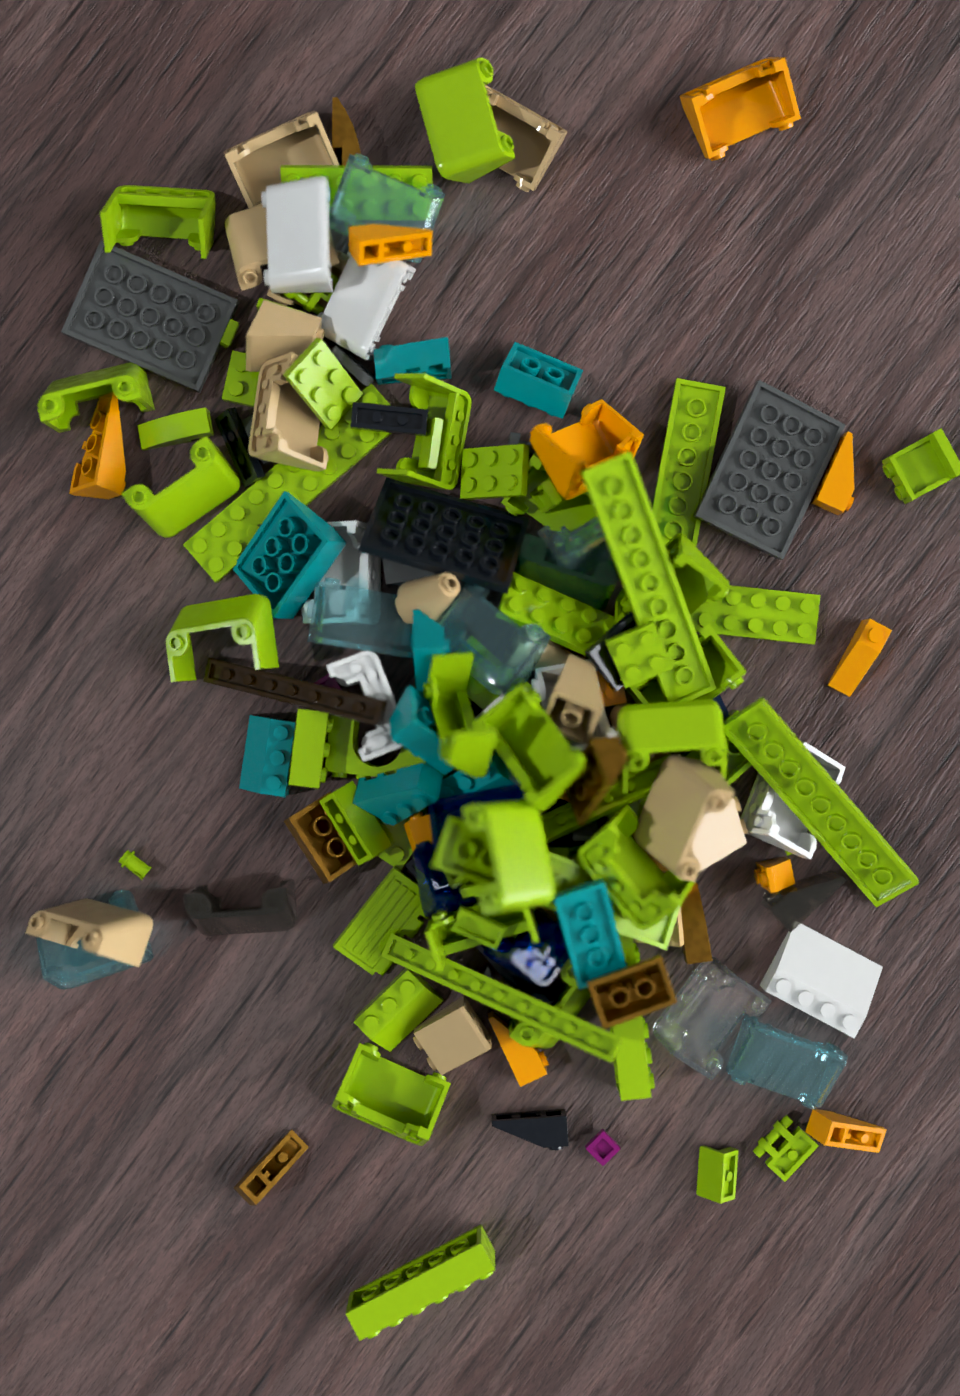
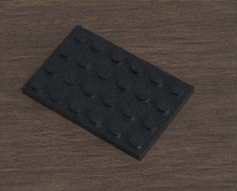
(444, 535)

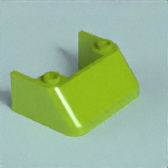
(159, 213)
(454, 408)
(249, 622)
(671, 728)
(459, 740)
(445, 942)

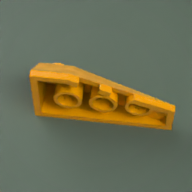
(103, 463)

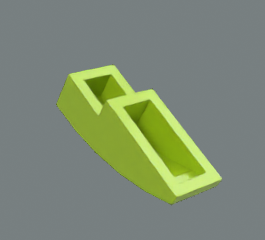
(175, 429)

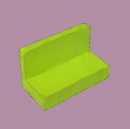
(717, 1173)

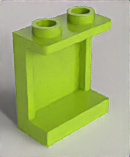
(922, 466)

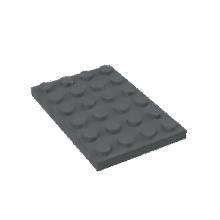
(150, 317)
(769, 470)

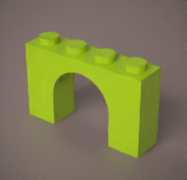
(345, 755)

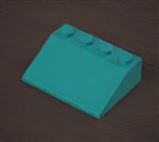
(288, 556)

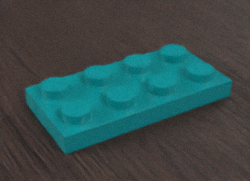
(589, 931)

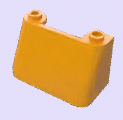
(741, 105)
(594, 439)

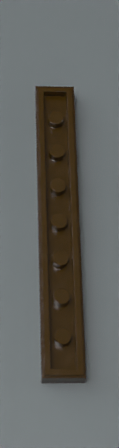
(295, 691)

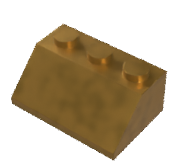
(603, 764)
(320, 841)
(632, 992)

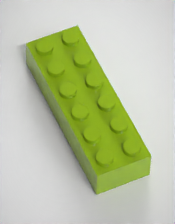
(421, 1283)

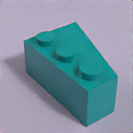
(414, 357)
(398, 794)

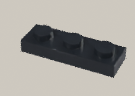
(389, 419)
(237, 443)

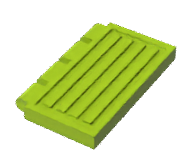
(389, 910)

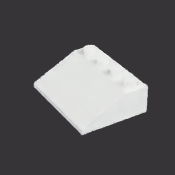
(823, 979)

